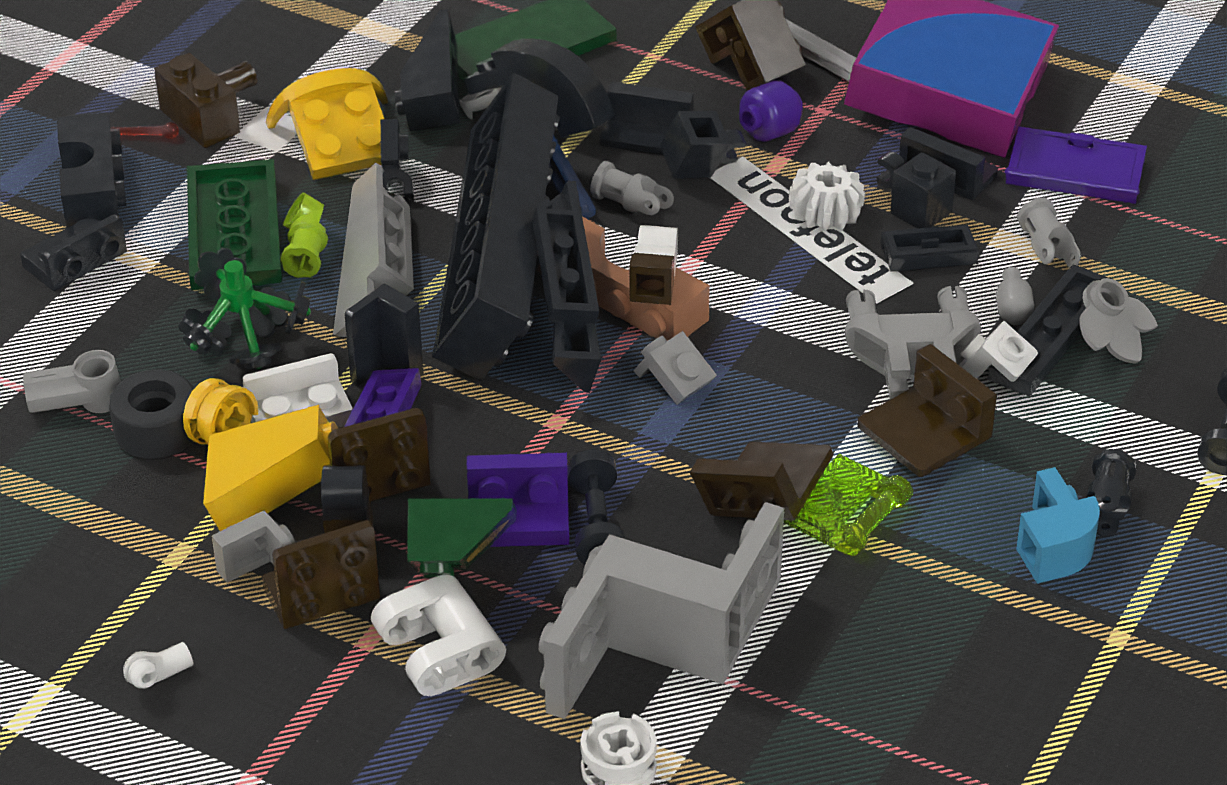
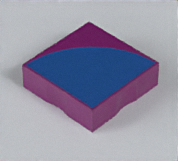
(952, 69)

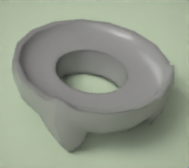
(478, 101)

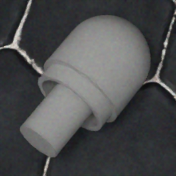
(1014, 297)

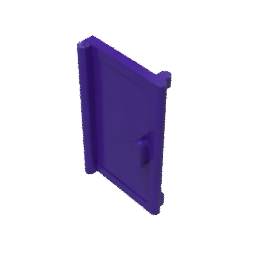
(1076, 164)

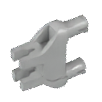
(892, 340)

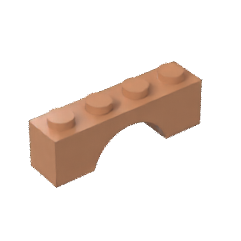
(689, 298)

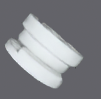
(618, 751)

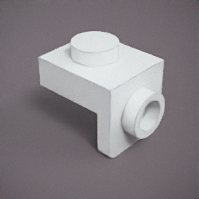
(1002, 349)

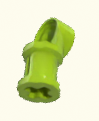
(305, 237)

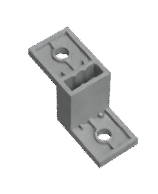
(661, 609)

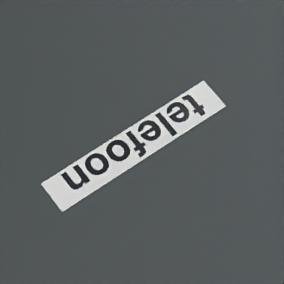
(832, 247)

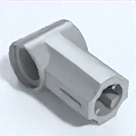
(83, 383)

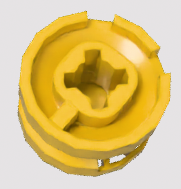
(217, 408)

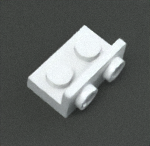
(300, 387)

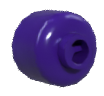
(770, 111)

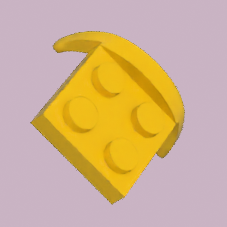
(334, 119)

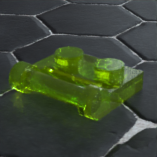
(840, 494)

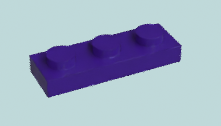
(386, 394)

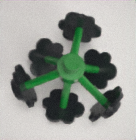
(226, 280)

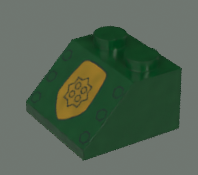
(454, 532)

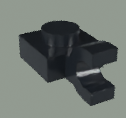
(393, 150)

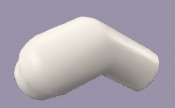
(147, 668)

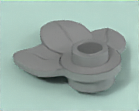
(1114, 320)

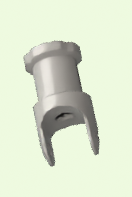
(632, 191)
(1049, 236)

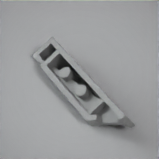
(375, 244)

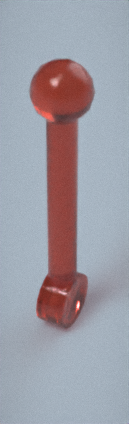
(169, 130)

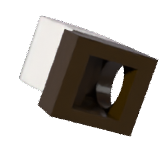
(653, 260)

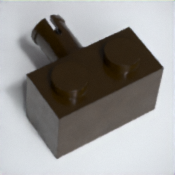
(201, 99)

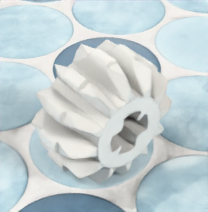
(826, 196)

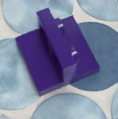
(538, 491)

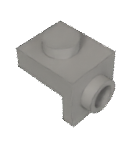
(676, 366)
(248, 545)

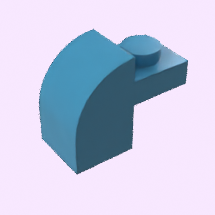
(1060, 531)

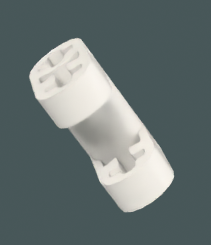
(456, 619)

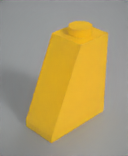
(264, 464)

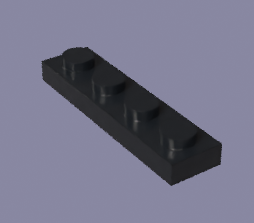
(1051, 329)

